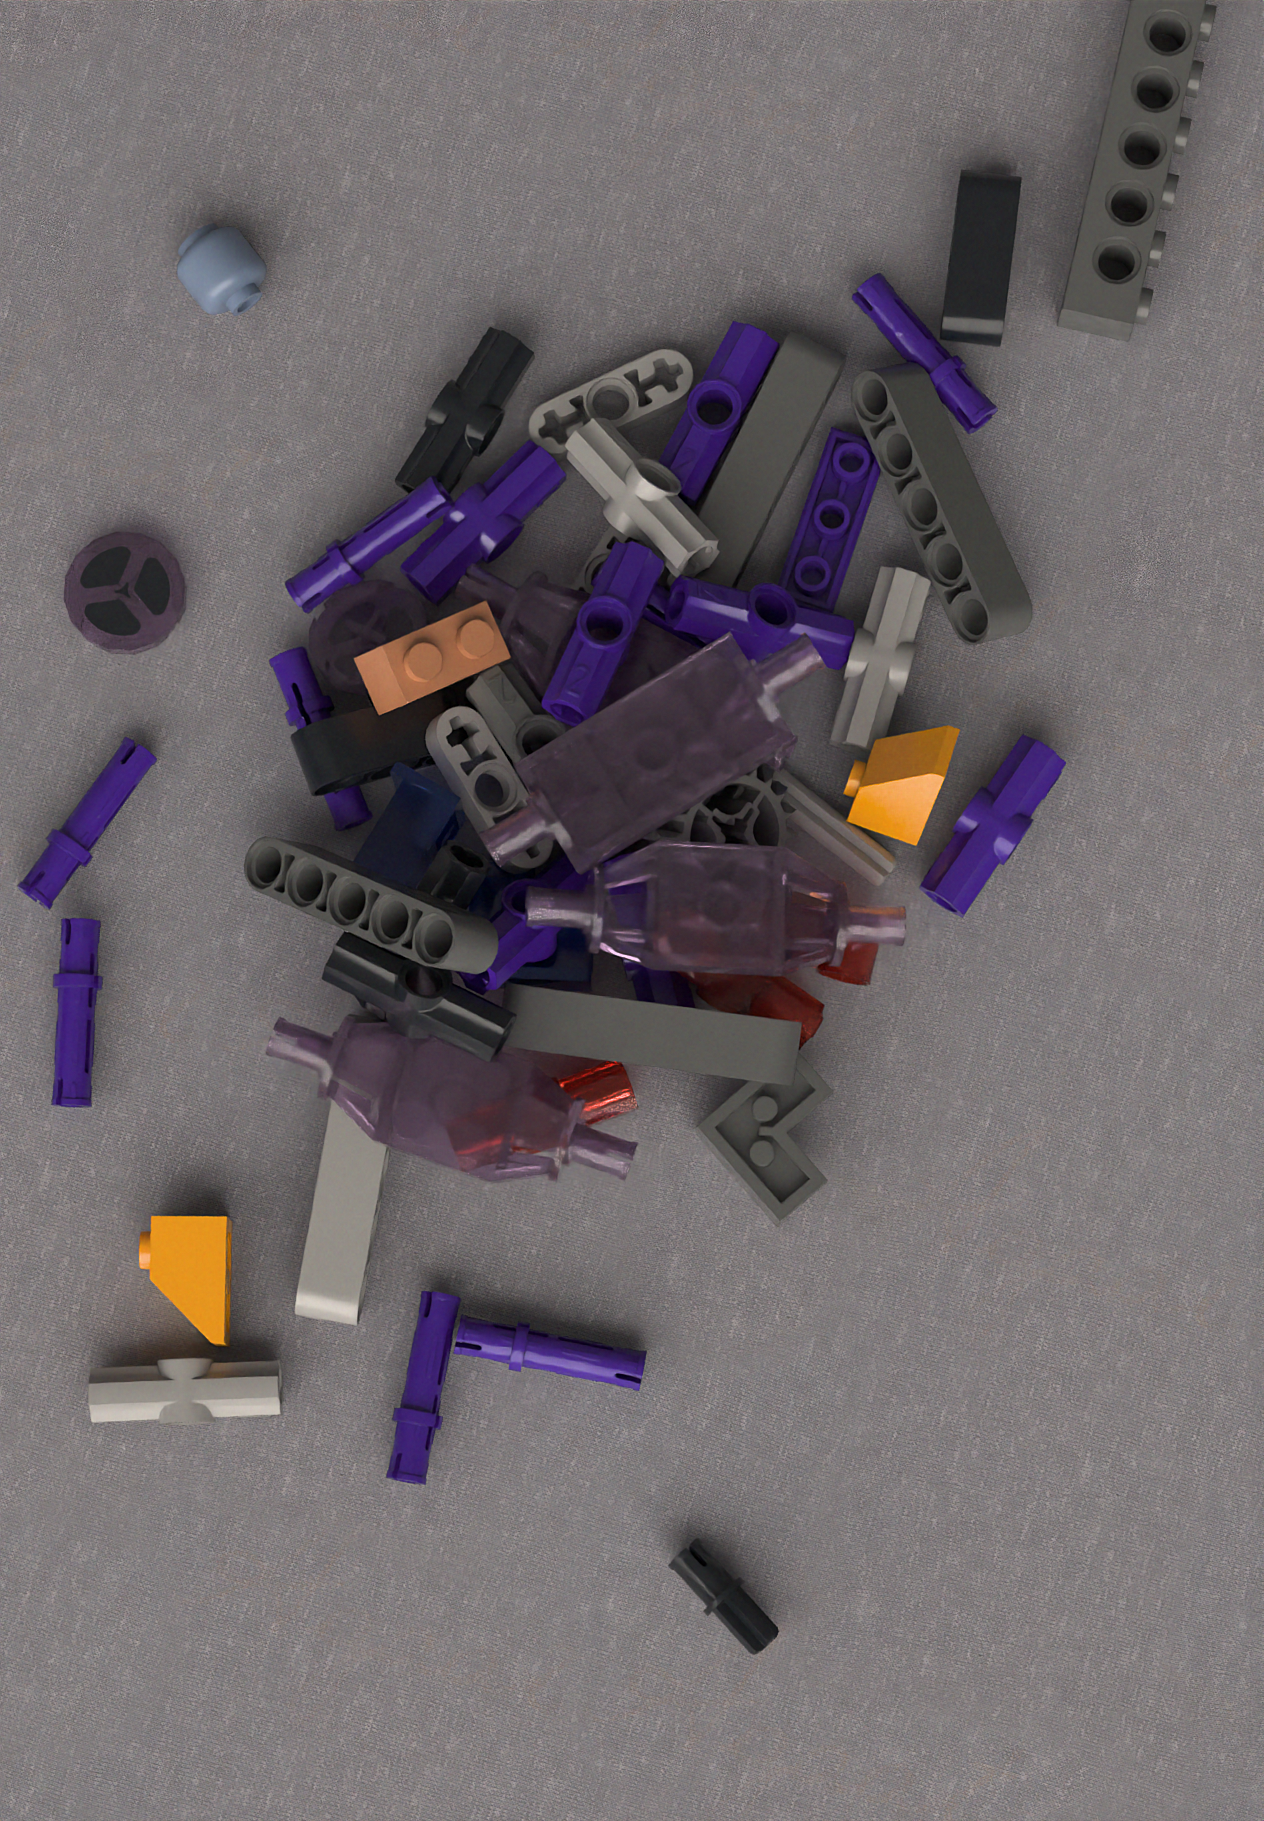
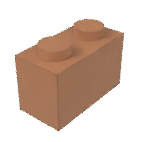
(432, 658)

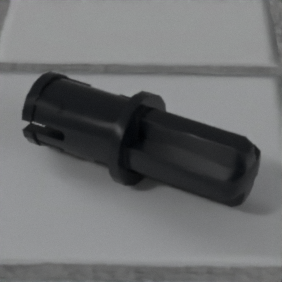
(724, 1597)

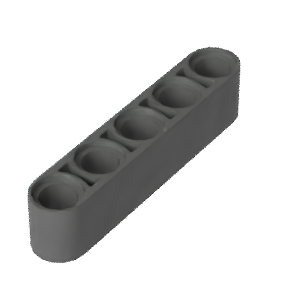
(767, 453)
(941, 503)
(371, 905)
(653, 1034)

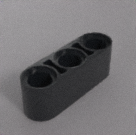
(980, 258)
(366, 745)

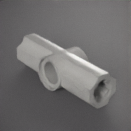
(641, 498)
(880, 660)
(185, 1391)

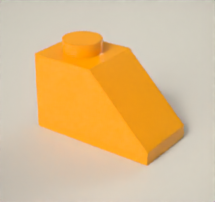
(900, 782)
(193, 1269)

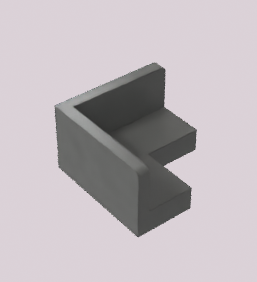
(754, 1145)

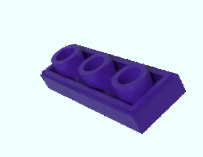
(821, 554)

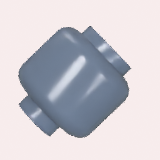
(221, 270)

